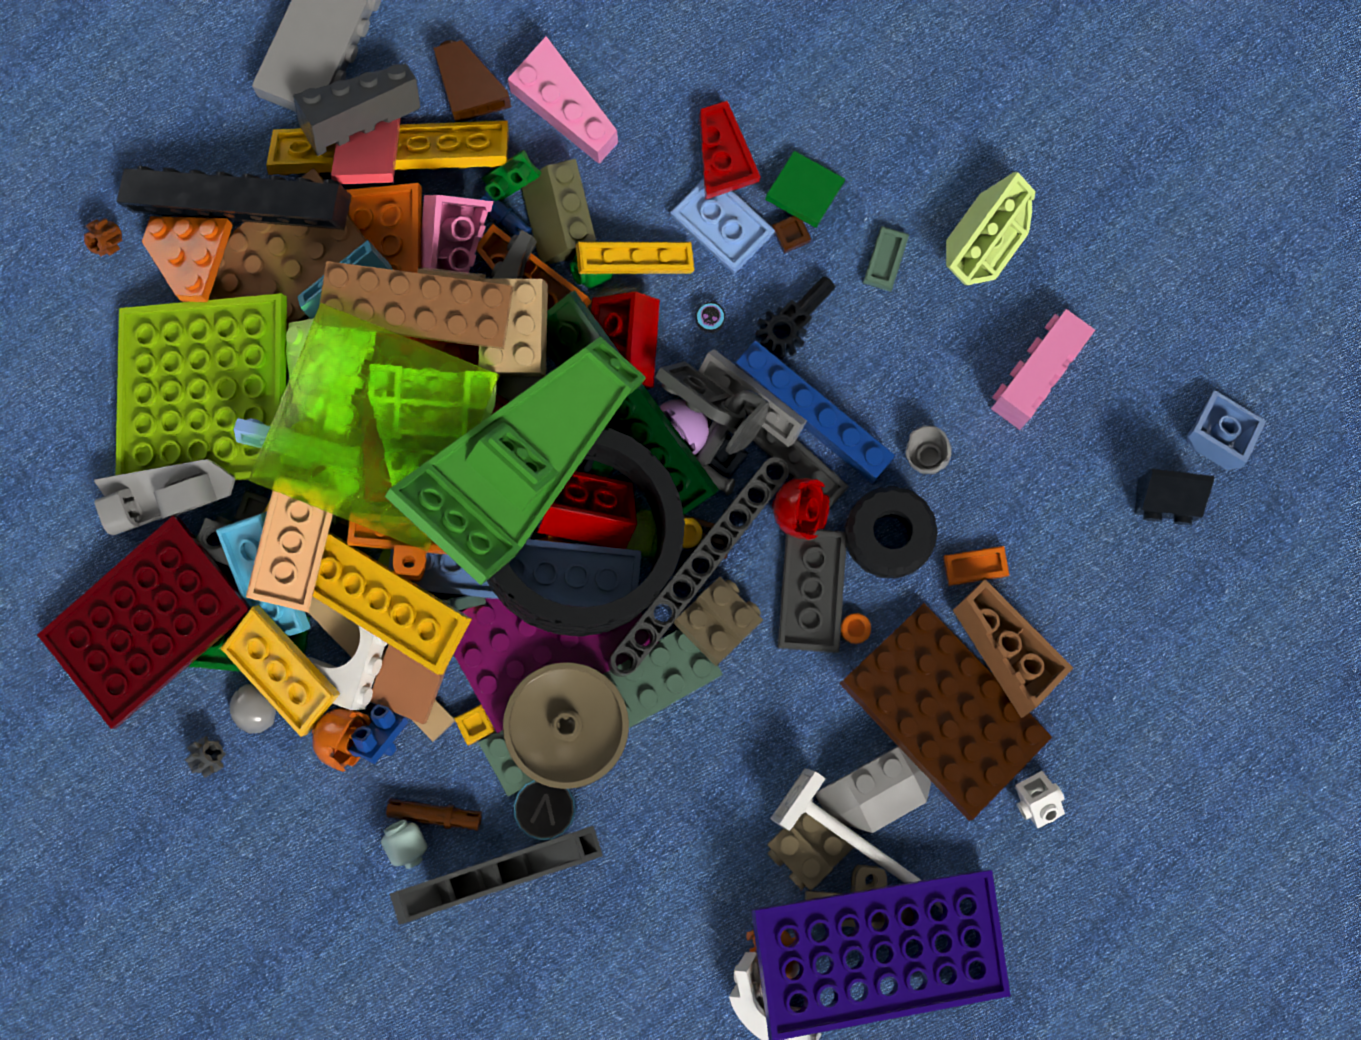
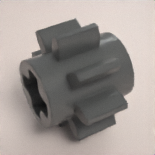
(205, 756)

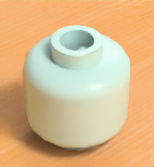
(404, 844)

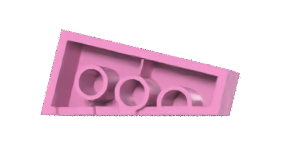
(561, 99)

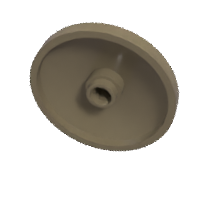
(566, 725)

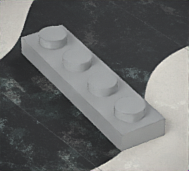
(780, 418)

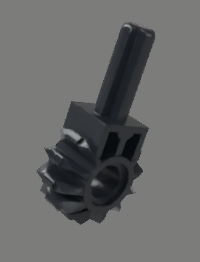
(794, 319)

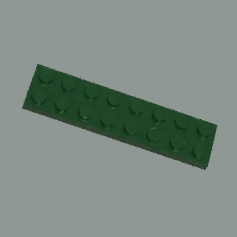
(574, 328)

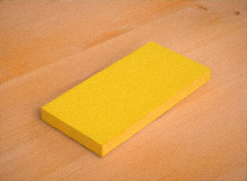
(280, 670)

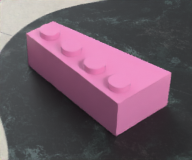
(451, 231)
(1043, 368)

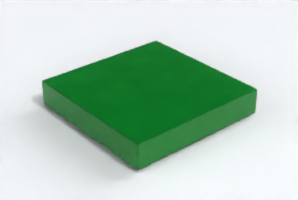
(805, 189)

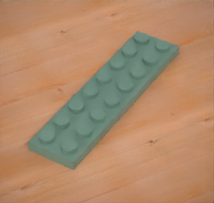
(664, 677)

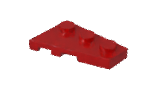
(724, 152)

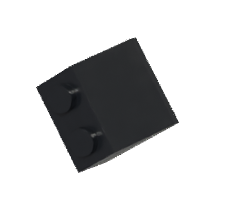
(1172, 496)

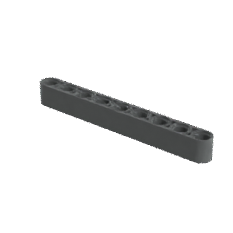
(711, 558)

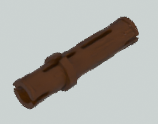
(434, 814)

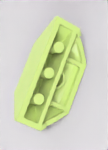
(991, 231)

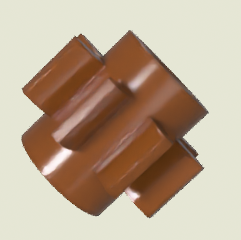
(103, 237)

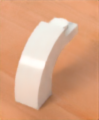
(748, 998)

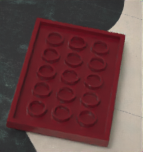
(144, 622)

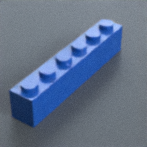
(823, 417)

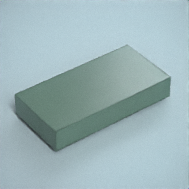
(886, 258)

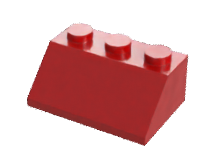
(632, 327)
(592, 511)

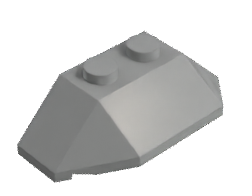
(876, 792)

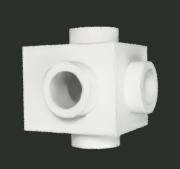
(1040, 799)

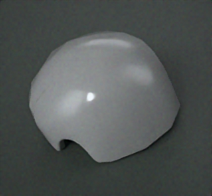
(928, 450)
(251, 710)

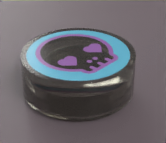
(710, 317)

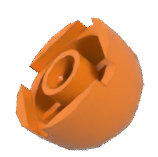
(333, 737)

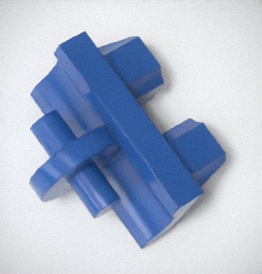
(378, 737)

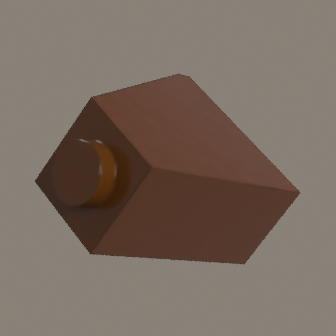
(468, 82)

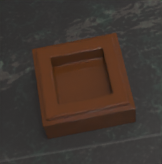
(791, 233)

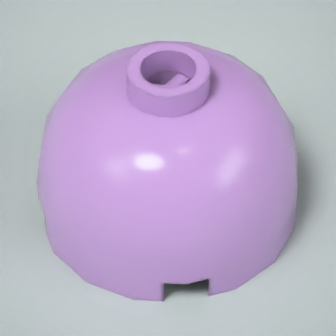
(690, 425)

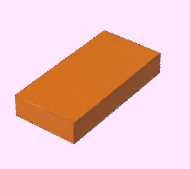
(976, 566)

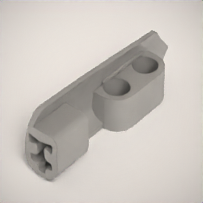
(159, 493)

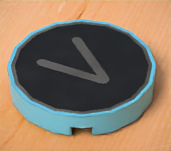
(544, 810)

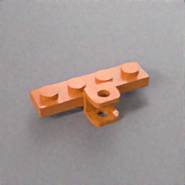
(403, 552)

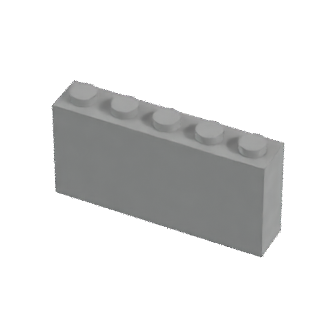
(312, 47)

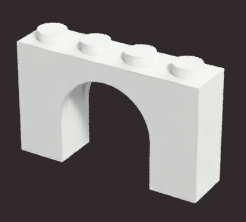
(356, 676)

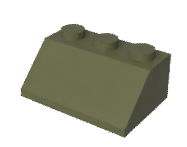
(558, 212)

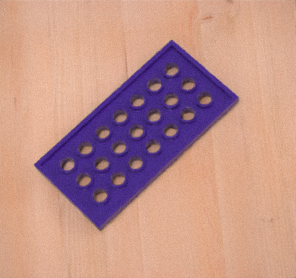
(903, 999)

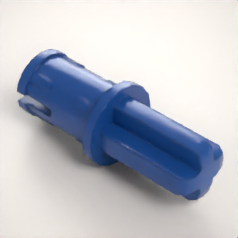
(506, 217)

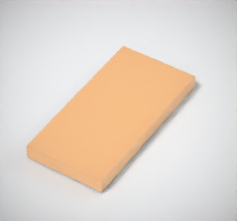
(289, 553)

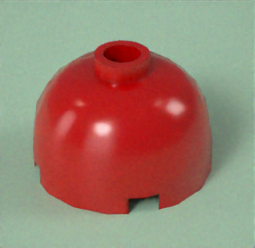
(801, 508)

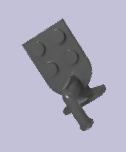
(724, 410)

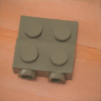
(719, 620)
(808, 851)

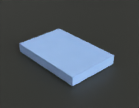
(723, 226)

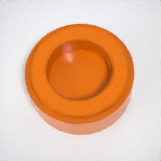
(855, 628)

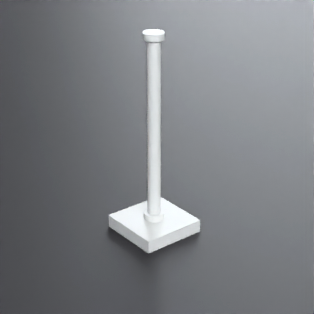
(800, 800)

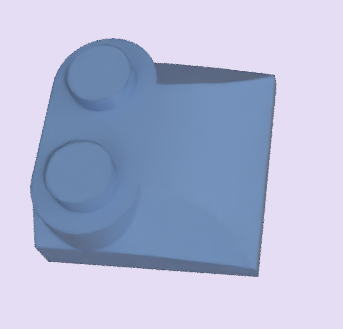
(1225, 432)

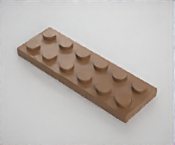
(421, 303)

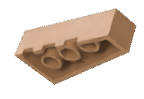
(1011, 648)

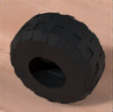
(911, 511)

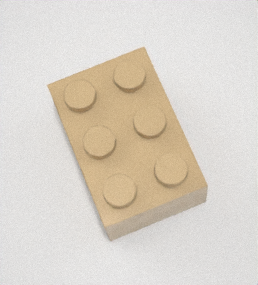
(526, 332)

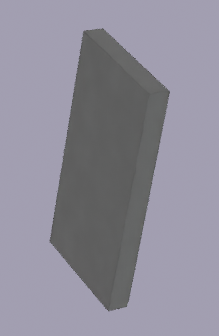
(812, 592)

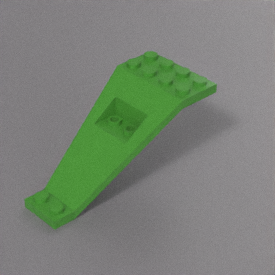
(505, 473)

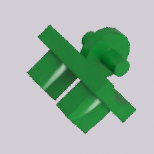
(510, 177)

